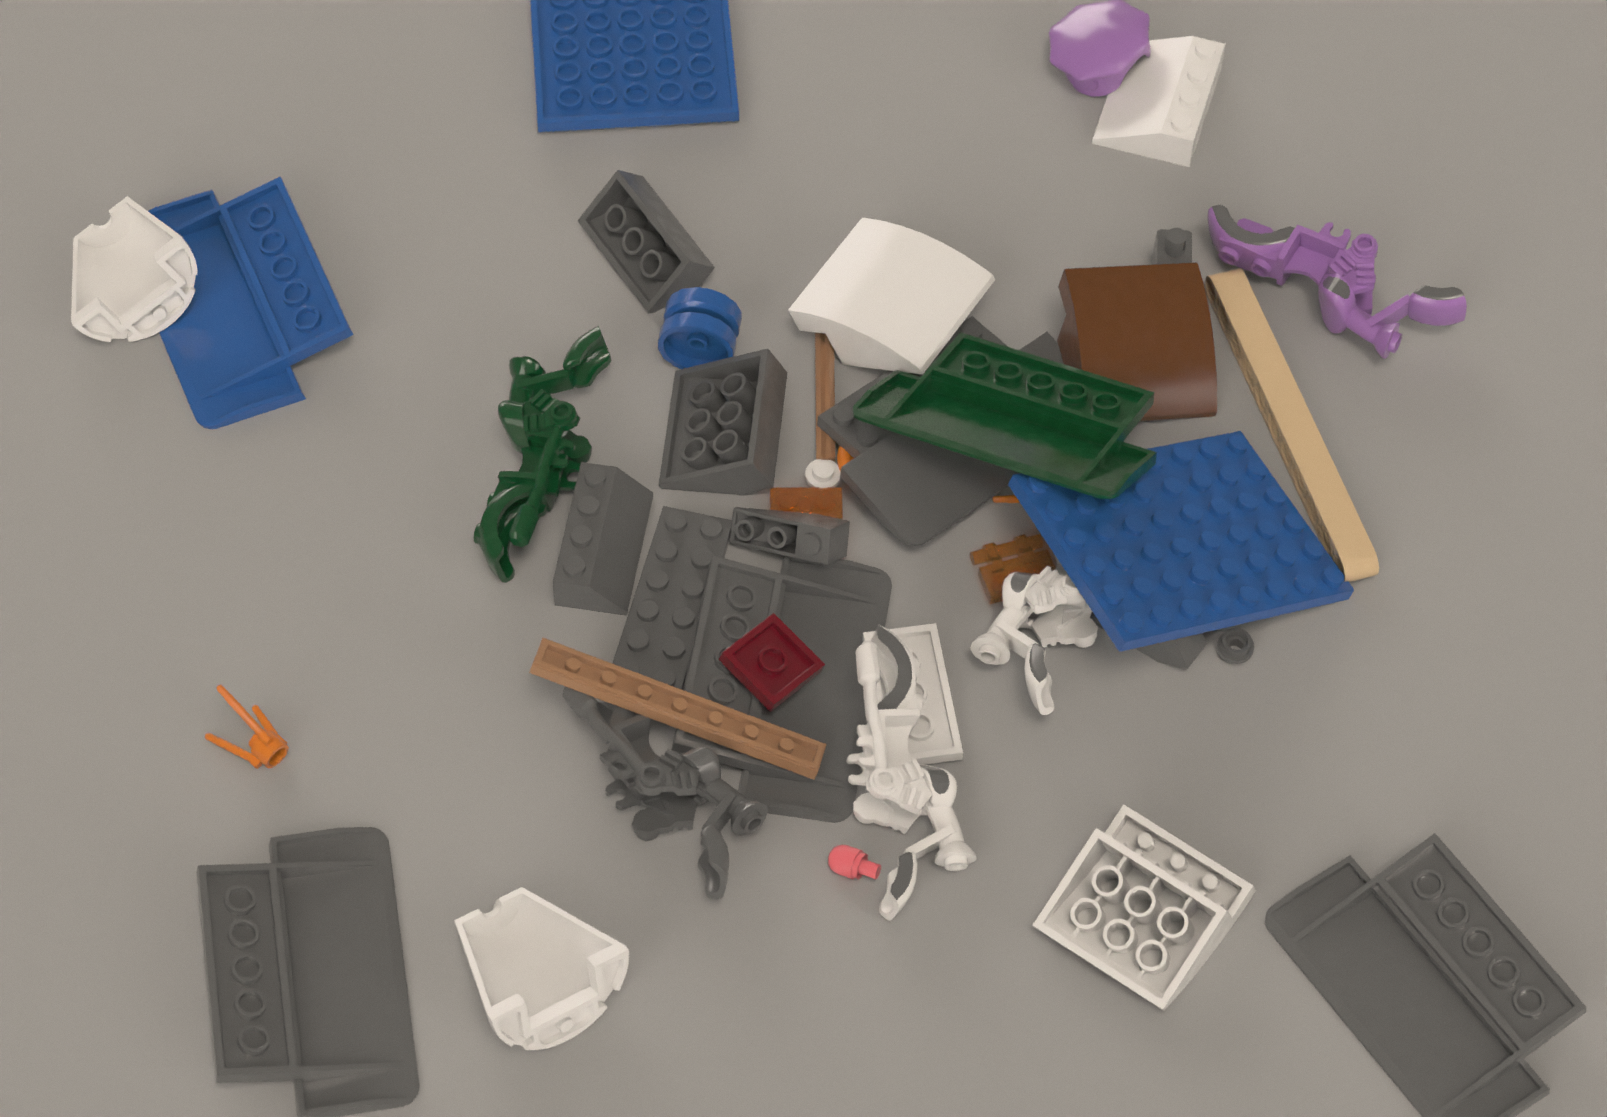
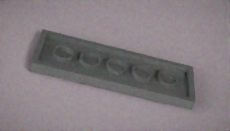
(670, 595)

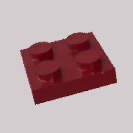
(771, 662)

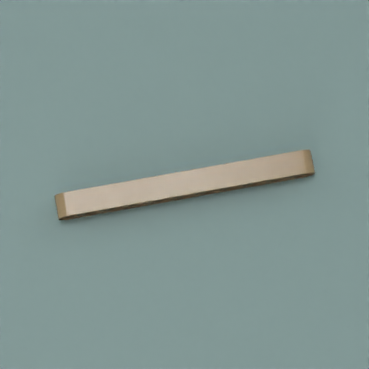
(1291, 425)

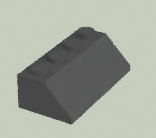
(644, 240)
(602, 541)

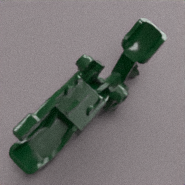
(550, 451)

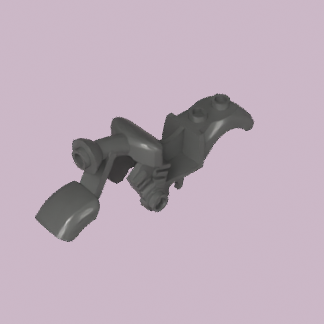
(669, 785)

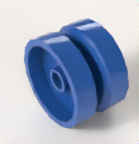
(699, 327)

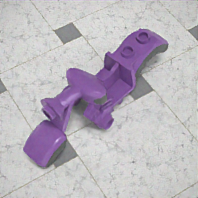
(1341, 274)

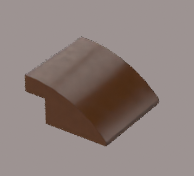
(1145, 331)

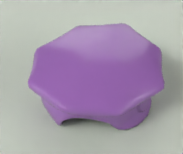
(1099, 44)

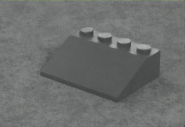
(725, 425)

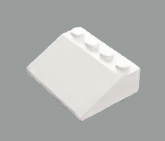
(1163, 100)

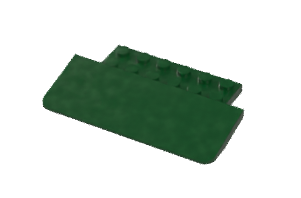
(1019, 415)

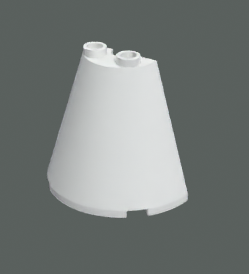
(130, 276)
(540, 969)

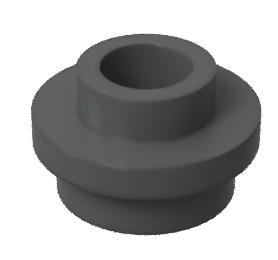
(1239, 638)

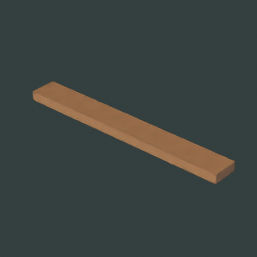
(678, 708)

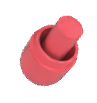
(852, 863)

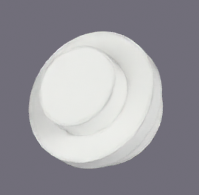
(822, 474)

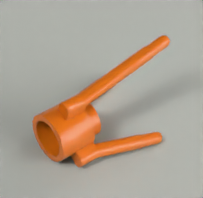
(266, 744)

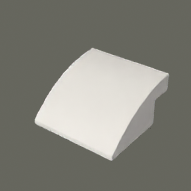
(890, 297)
(1144, 907)

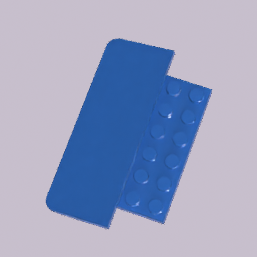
(253, 307)

